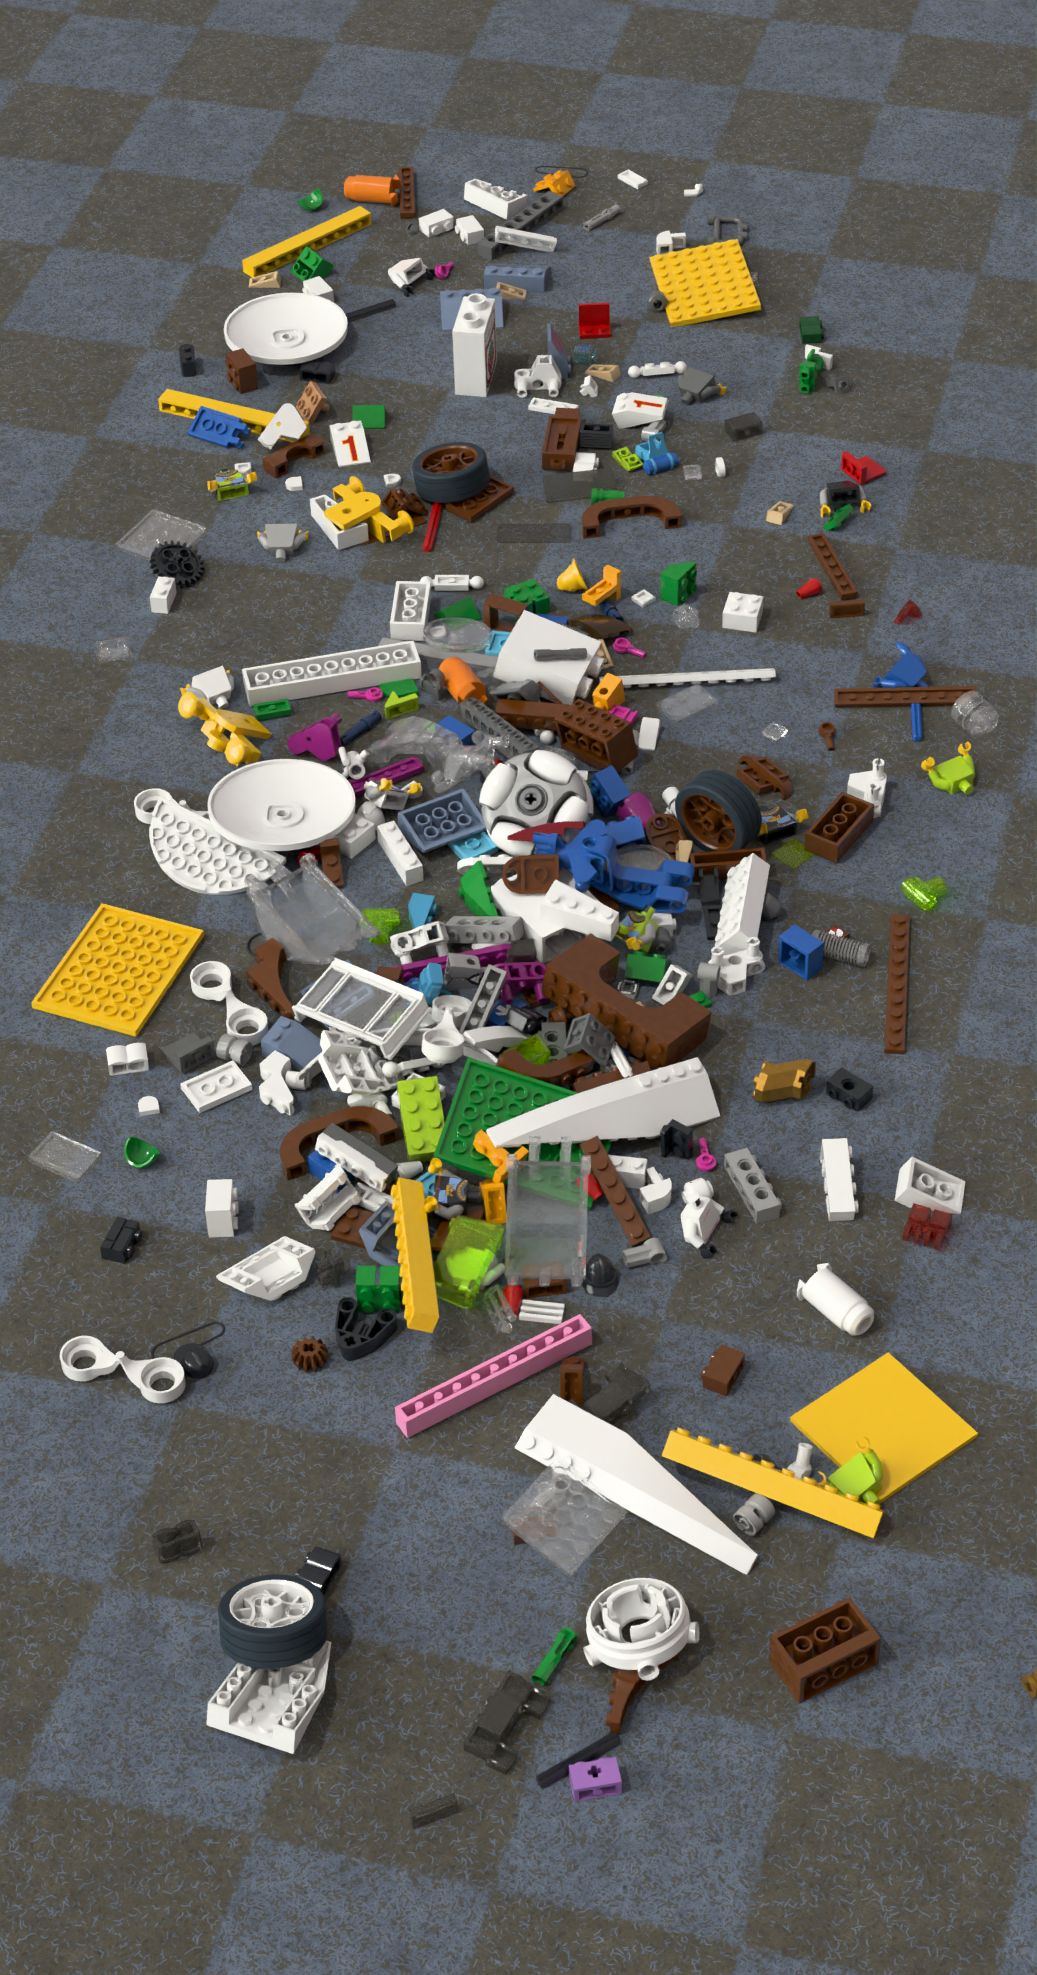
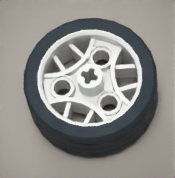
(272, 1621)

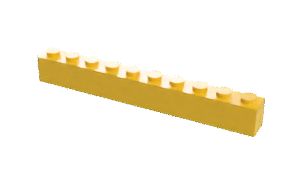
(313, 238)
(188, 406)
(415, 1255)
(773, 1483)

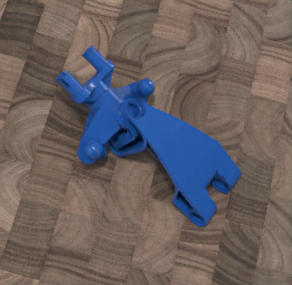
(625, 884)

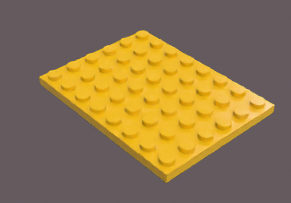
(705, 283)
(118, 969)

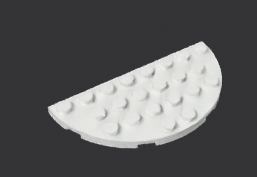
(200, 856)

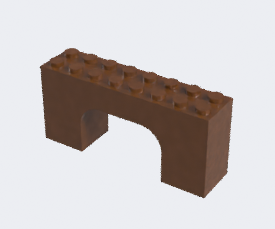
(659, 1035)

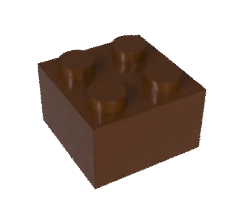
(241, 371)

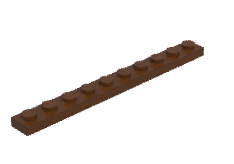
(897, 984)

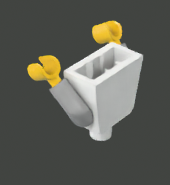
(213, 686)
(388, 796)

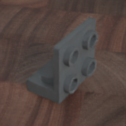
(591, 1036)
(189, 1052)

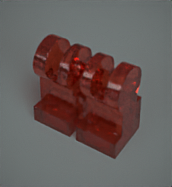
(921, 1220)

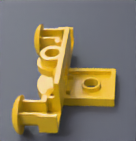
(366, 508)
(236, 749)

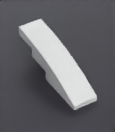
(495, 1037)

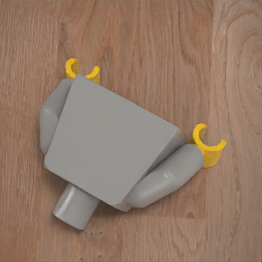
(282, 539)

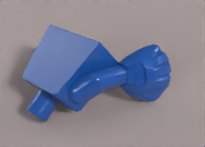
(905, 672)

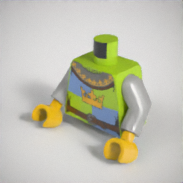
(231, 484)
(638, 929)

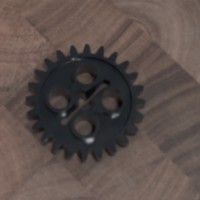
(178, 563)

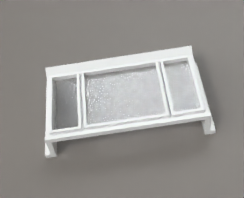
(364, 1006)

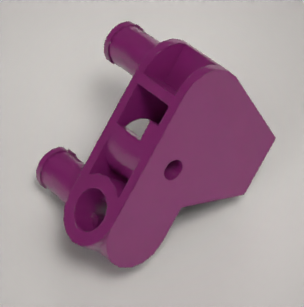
(319, 738)
(521, 977)

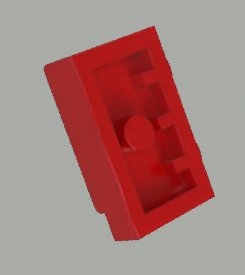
(594, 320)
(861, 469)

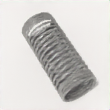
(861, 958)

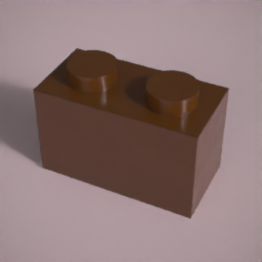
(723, 1370)

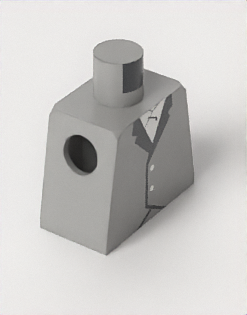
(462, 972)

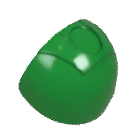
(312, 201)
(140, 1153)

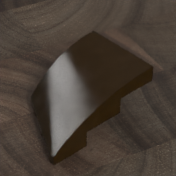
(601, 626)

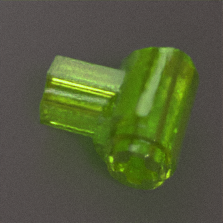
(923, 893)
(384, 920)

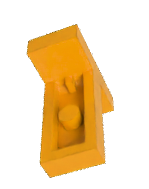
(608, 587)
(496, 1155)
(494, 1201)

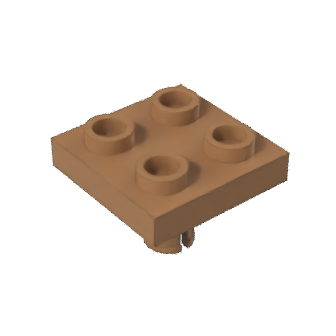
(312, 403)

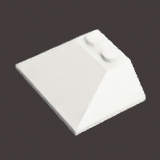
(271, 1269)

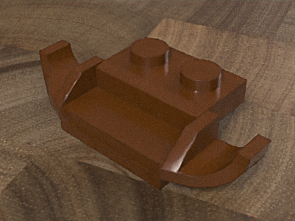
(764, 776)

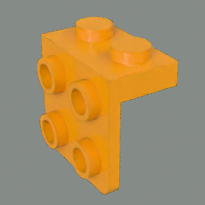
(558, 183)

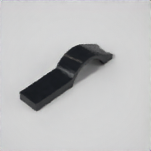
(710, 901)

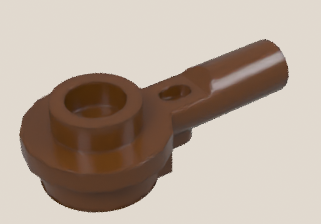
(827, 731)

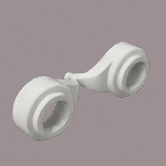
(149, 799)
(238, 1013)
(444, 1042)
(140, 1372)

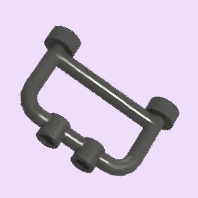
(715, 220)

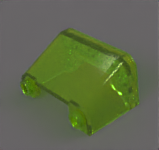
(466, 1259)

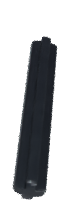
(370, 310)
(585, 1755)

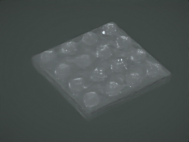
(155, 530)
(564, 1516)

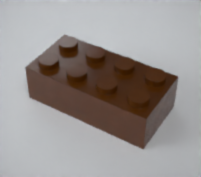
(839, 827)

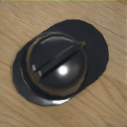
(195, 1361)

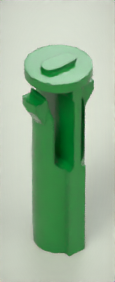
(555, 1655)

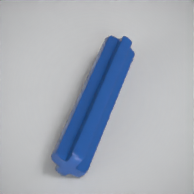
(916, 722)

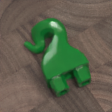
(809, 371)

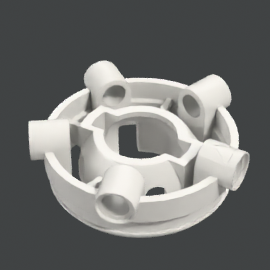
(652, 1640)

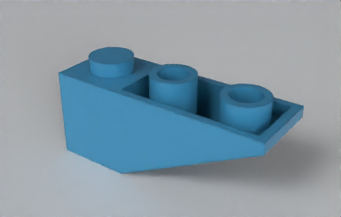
(421, 909)

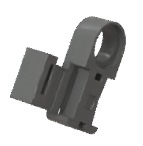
(433, 686)

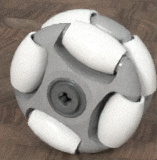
(530, 793)

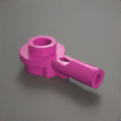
(442, 271)
(622, 645)
(372, 694)
(705, 1161)

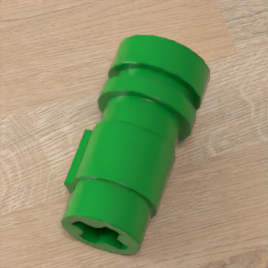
(601, 495)

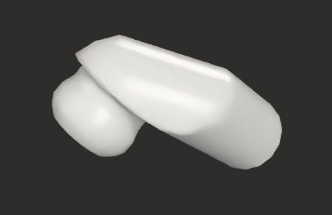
(694, 192)

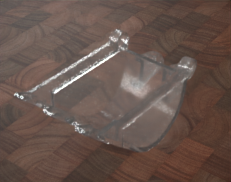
(306, 913)
(547, 1216)

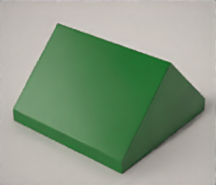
(370, 416)
(461, 609)

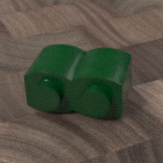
(811, 329)

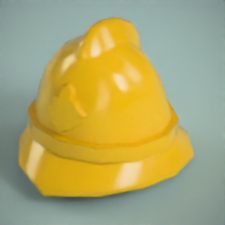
(571, 579)

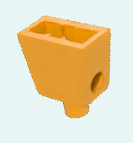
(609, 692)

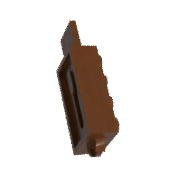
(562, 440)

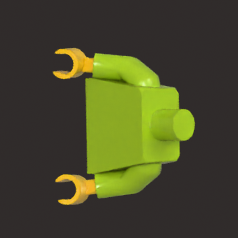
(953, 774)
(859, 1475)

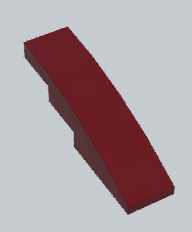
(558, 827)

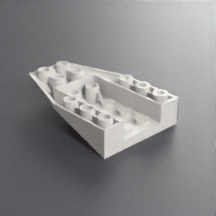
(270, 1703)

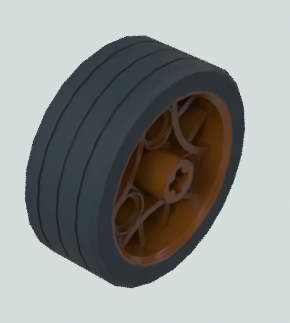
(451, 472)
(718, 812)

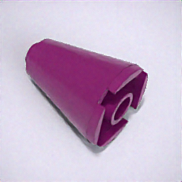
(637, 805)

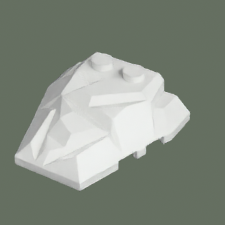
(352, 1066)

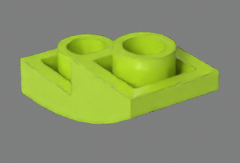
(627, 459)

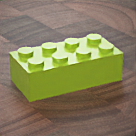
(420, 1116)

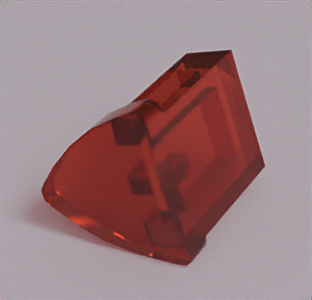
(909, 609)

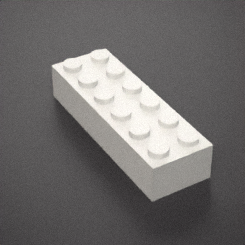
(742, 904)

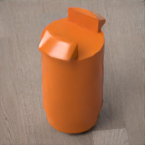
(372, 189)
(462, 681)

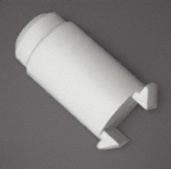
(836, 1301)

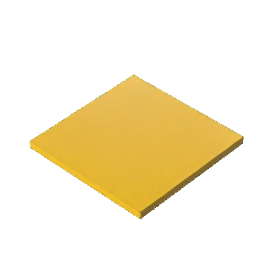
(897, 1414)

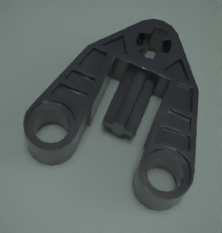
(363, 1339)

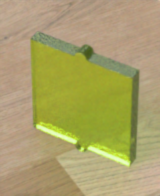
(792, 854)

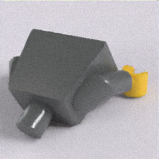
(698, 386)

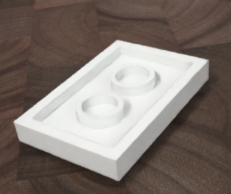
(216, 1086)

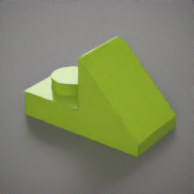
(398, 706)

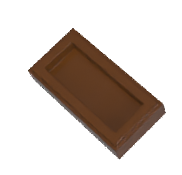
(844, 609)

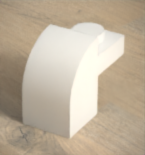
(667, 242)
(657, 1193)

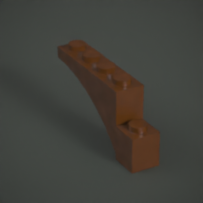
(266, 977)
(627, 1686)

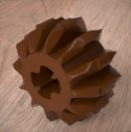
(309, 1354)

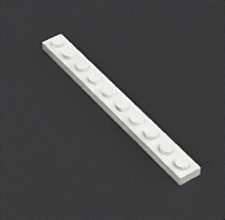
(696, 677)

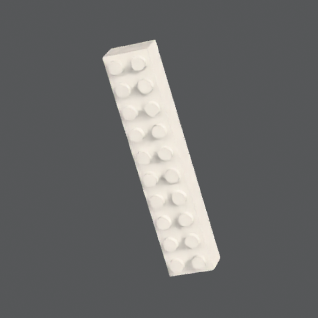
(331, 673)

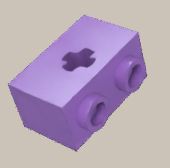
(606, 1783)

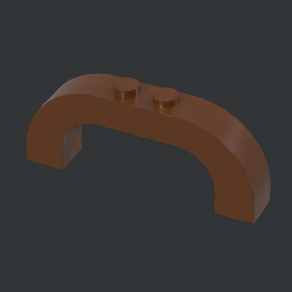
(629, 507)
(555, 1073)
(349, 1119)

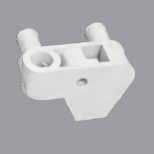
(542, 371)
(291, 426)
(870, 786)
(418, 939)
(737, 966)

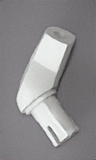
(374, 1100)
(801, 1465)

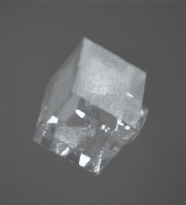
(686, 617)

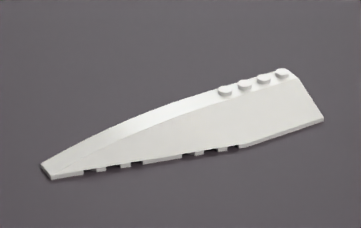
(618, 1109)
(630, 1478)

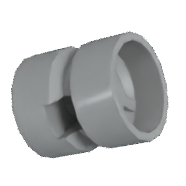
(232, 1048)
(754, 1514)

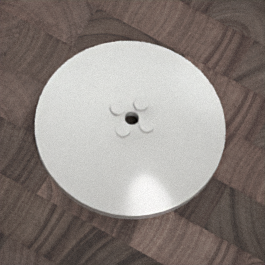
(286, 328)
(281, 804)

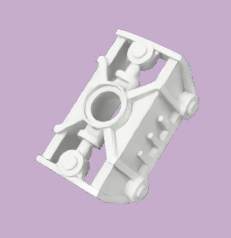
(329, 1205)

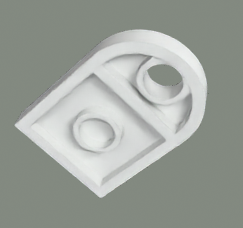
(490, 864)

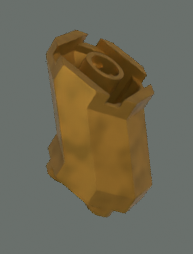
(784, 1080)

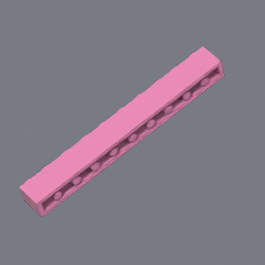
(493, 1375)

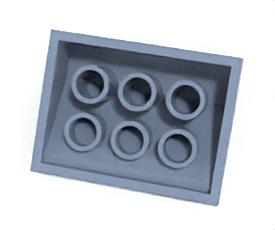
(527, 277)
(452, 301)
(440, 821)

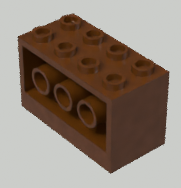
(596, 736)
(824, 1650)

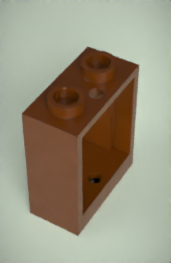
(491, 615)

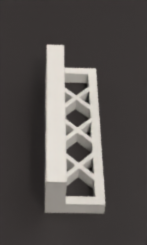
(525, 239)

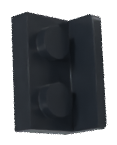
(676, 1138)

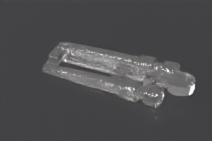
(506, 1327)

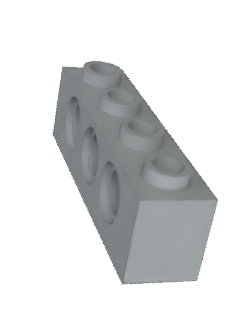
(484, 929)
(484, 999)
(752, 1185)

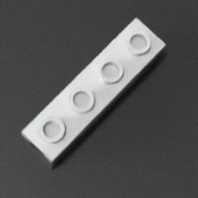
(356, 1157)

